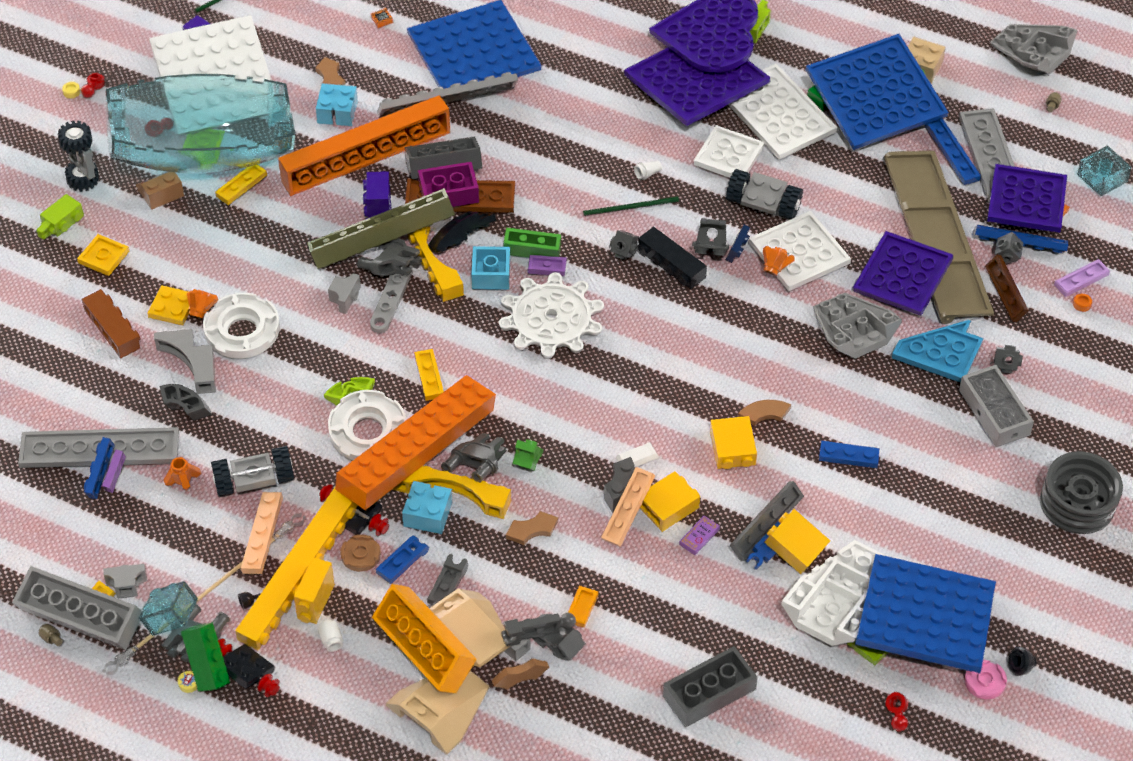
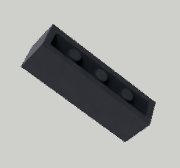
(672, 258)

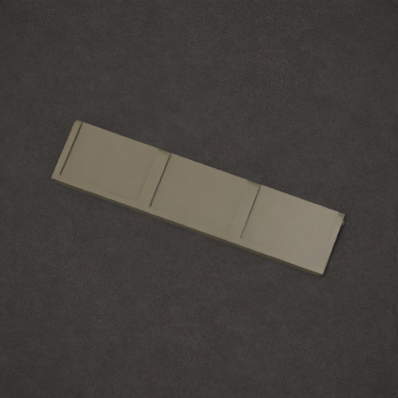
(935, 222)

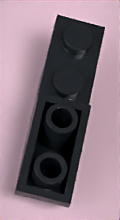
(457, 229)

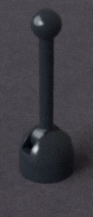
(247, 599)

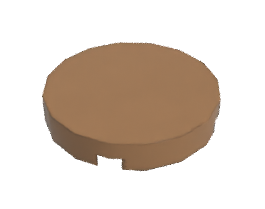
(360, 553)

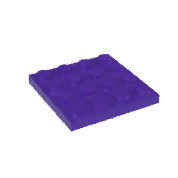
(1027, 198)
(903, 273)

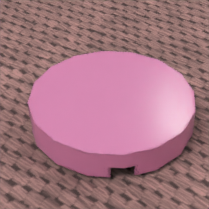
(988, 683)

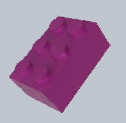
(457, 180)

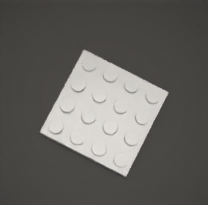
(809, 242)

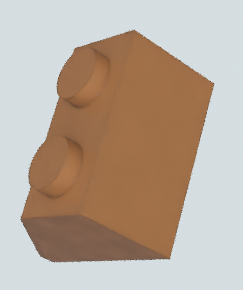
(161, 189)

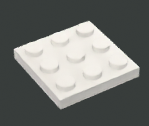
(728, 151)

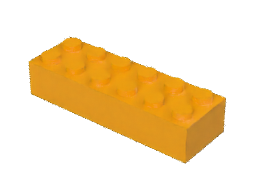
(424, 638)

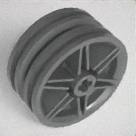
(1084, 501)

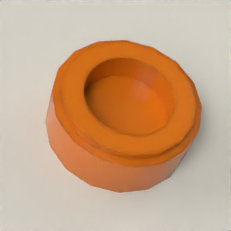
(1082, 302)

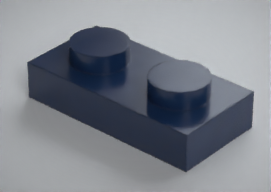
(736, 248)

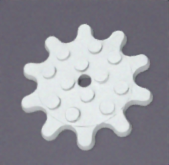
(566, 302)

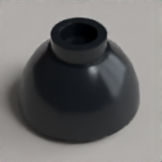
(1021, 661)

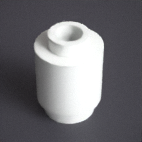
(330, 635)

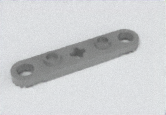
(388, 306)

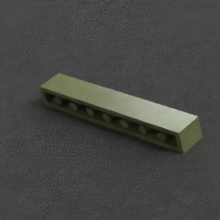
(381, 228)

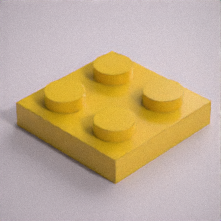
(103, 254)
(170, 306)

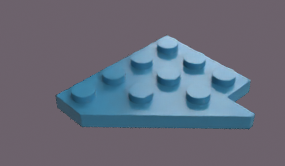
(942, 351)

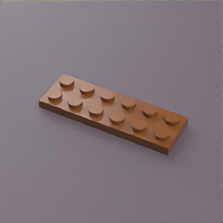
(493, 196)

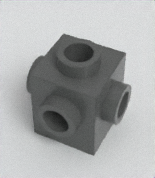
(624, 244)
(1009, 248)
(1007, 351)

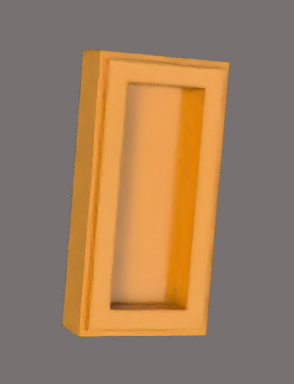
(583, 605)

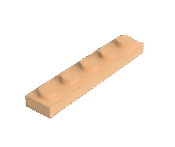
(262, 533)

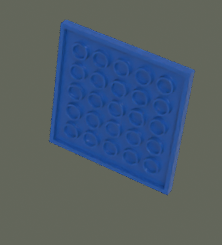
(473, 45)
(876, 91)
(926, 613)

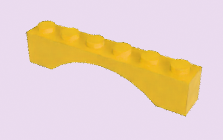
(445, 279)
(490, 498)

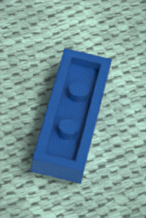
(849, 454)
(98, 468)

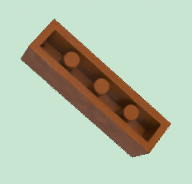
(111, 323)

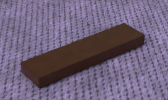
(1006, 288)

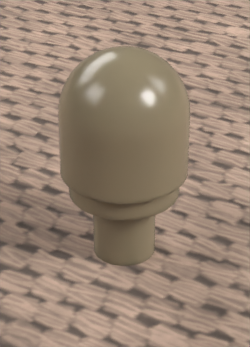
(1053, 101)
(50, 634)

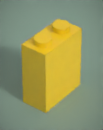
(733, 442)
(670, 501)
(796, 540)
(314, 590)

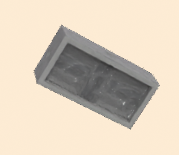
(996, 405)

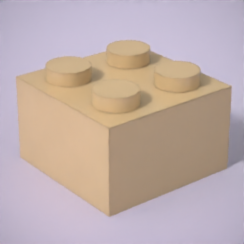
(928, 55)

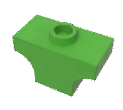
(527, 454)

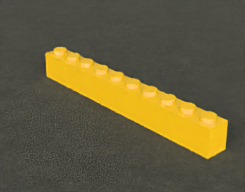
(280, 590)

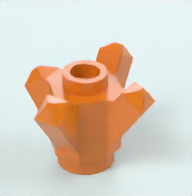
(776, 259)
(200, 302)
(181, 473)

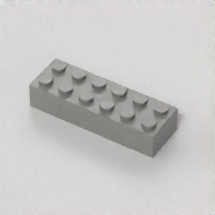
(78, 607)

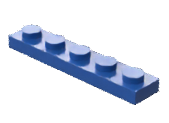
(953, 151)
(1037, 241)

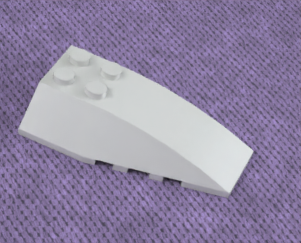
(833, 595)

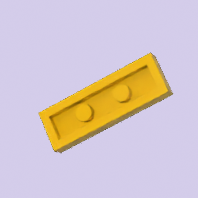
(240, 184)
(428, 374)

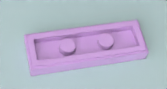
(1082, 278)

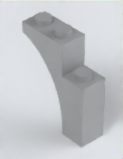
(198, 358)

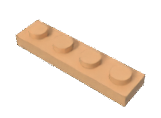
(628, 506)

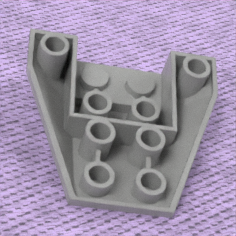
(1036, 45)
(856, 324)

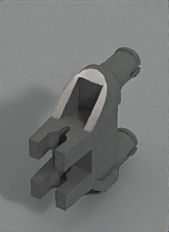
(392, 259)
(478, 455)
(175, 642)

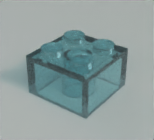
(1104, 170)
(168, 608)

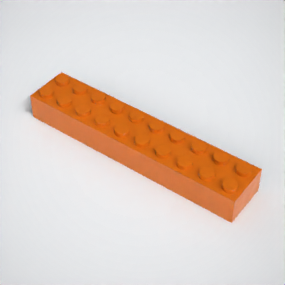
(364, 145)
(414, 442)

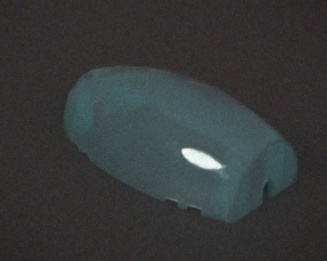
(199, 123)

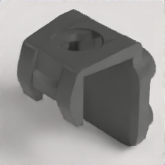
(703, 241)

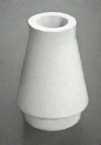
(646, 169)

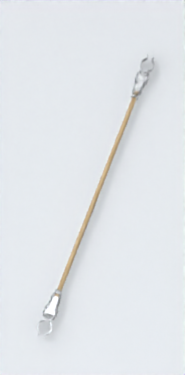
(123, 657)

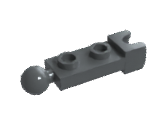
(447, 580)
(535, 627)

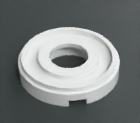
(241, 307)
(356, 407)

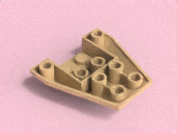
(473, 623)
(439, 712)

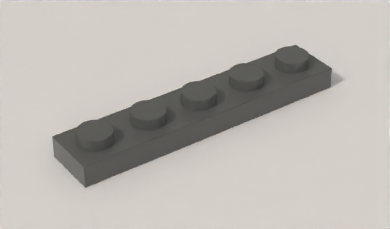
(783, 502)

